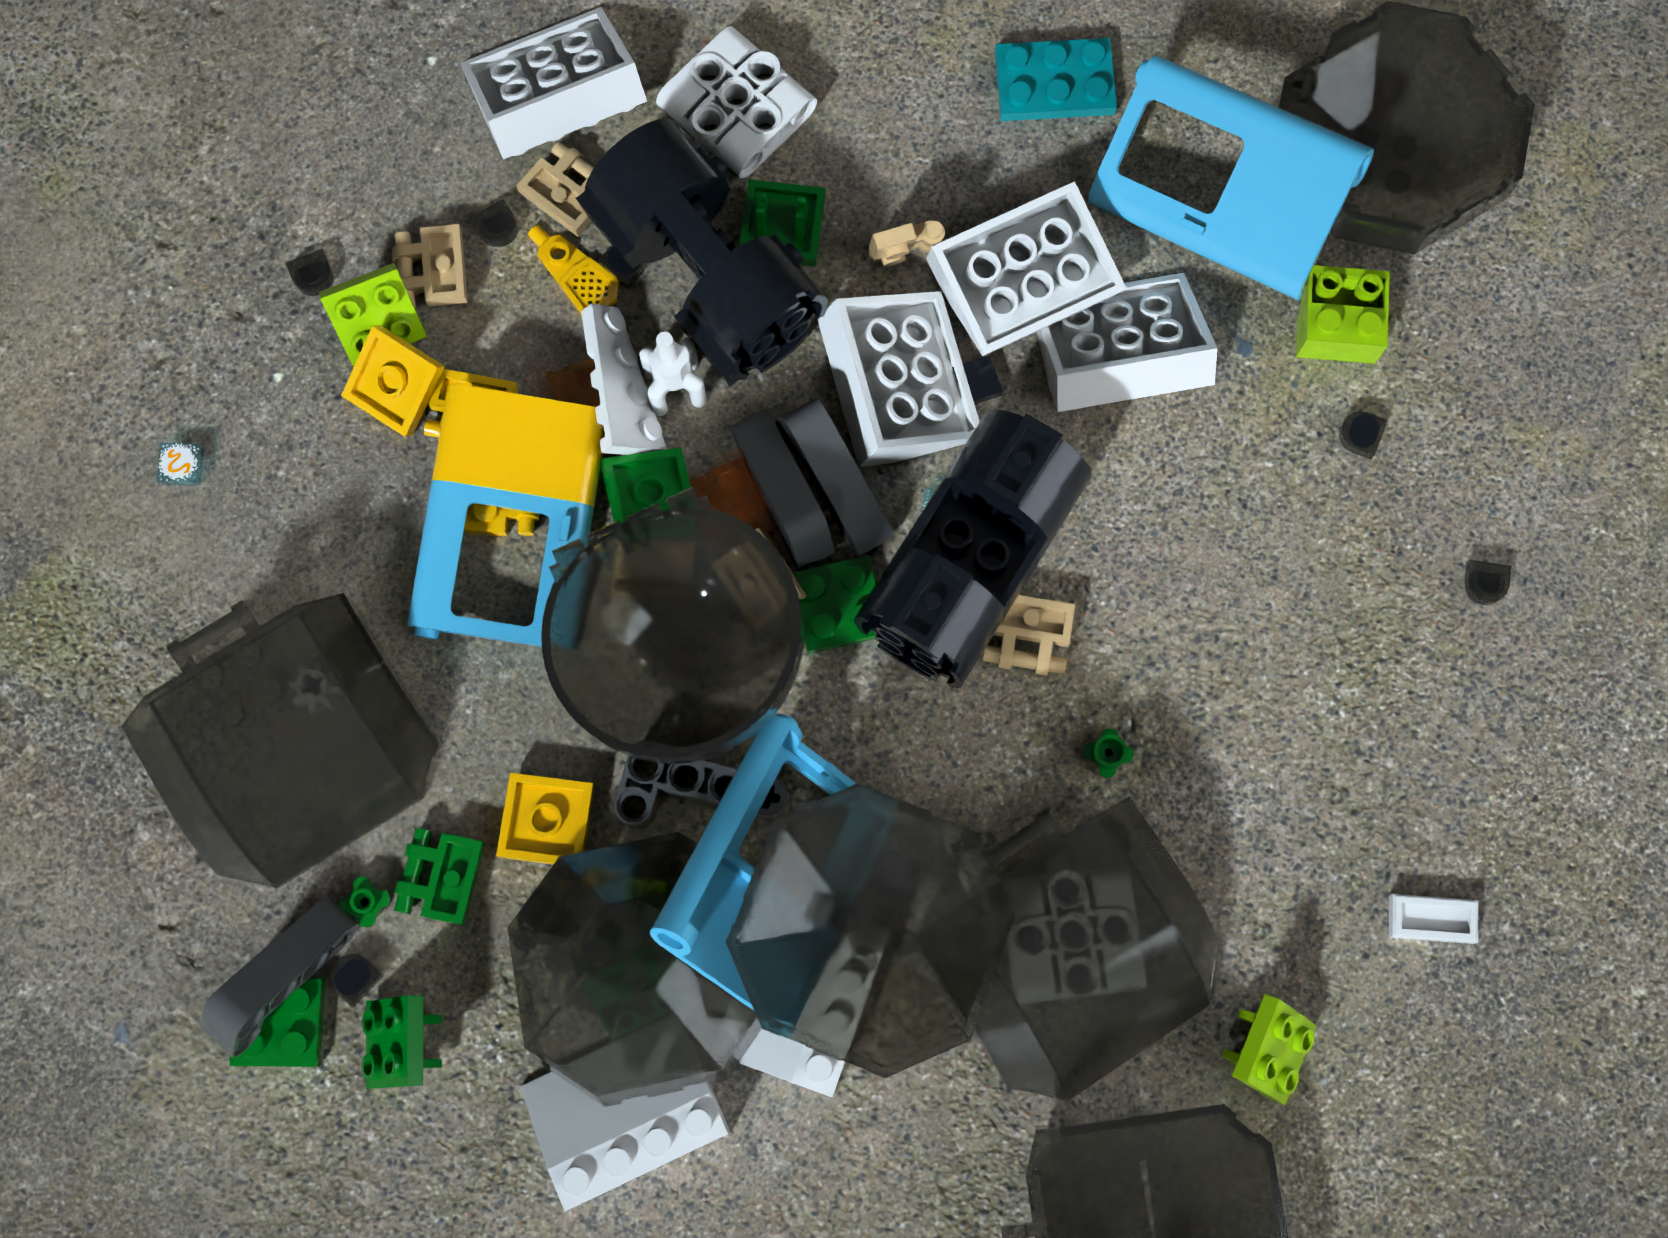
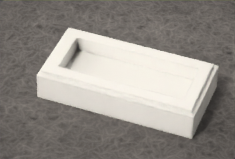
(1433, 918)

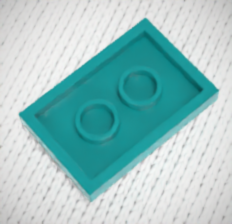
(1055, 79)

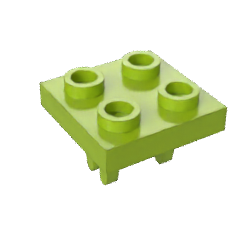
(369, 302)
(1273, 1049)

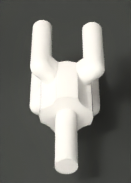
(672, 370)

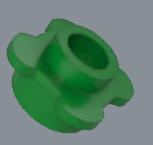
(1120, 752)
(377, 901)

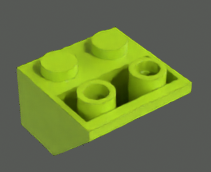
(1343, 315)

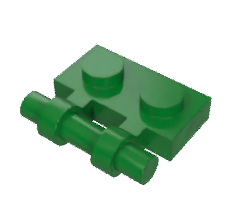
(451, 877)

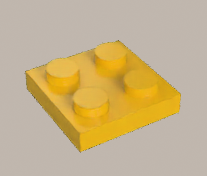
(392, 380)
(544, 818)

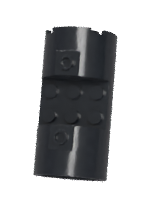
(659, 198)
(974, 546)

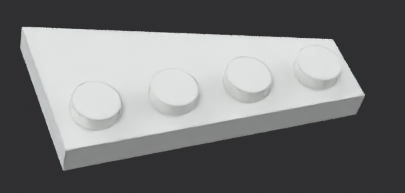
(624, 398)

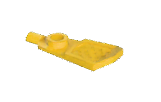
(572, 267)

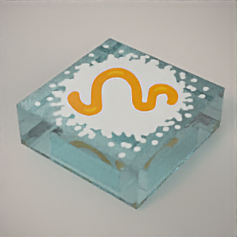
(180, 464)

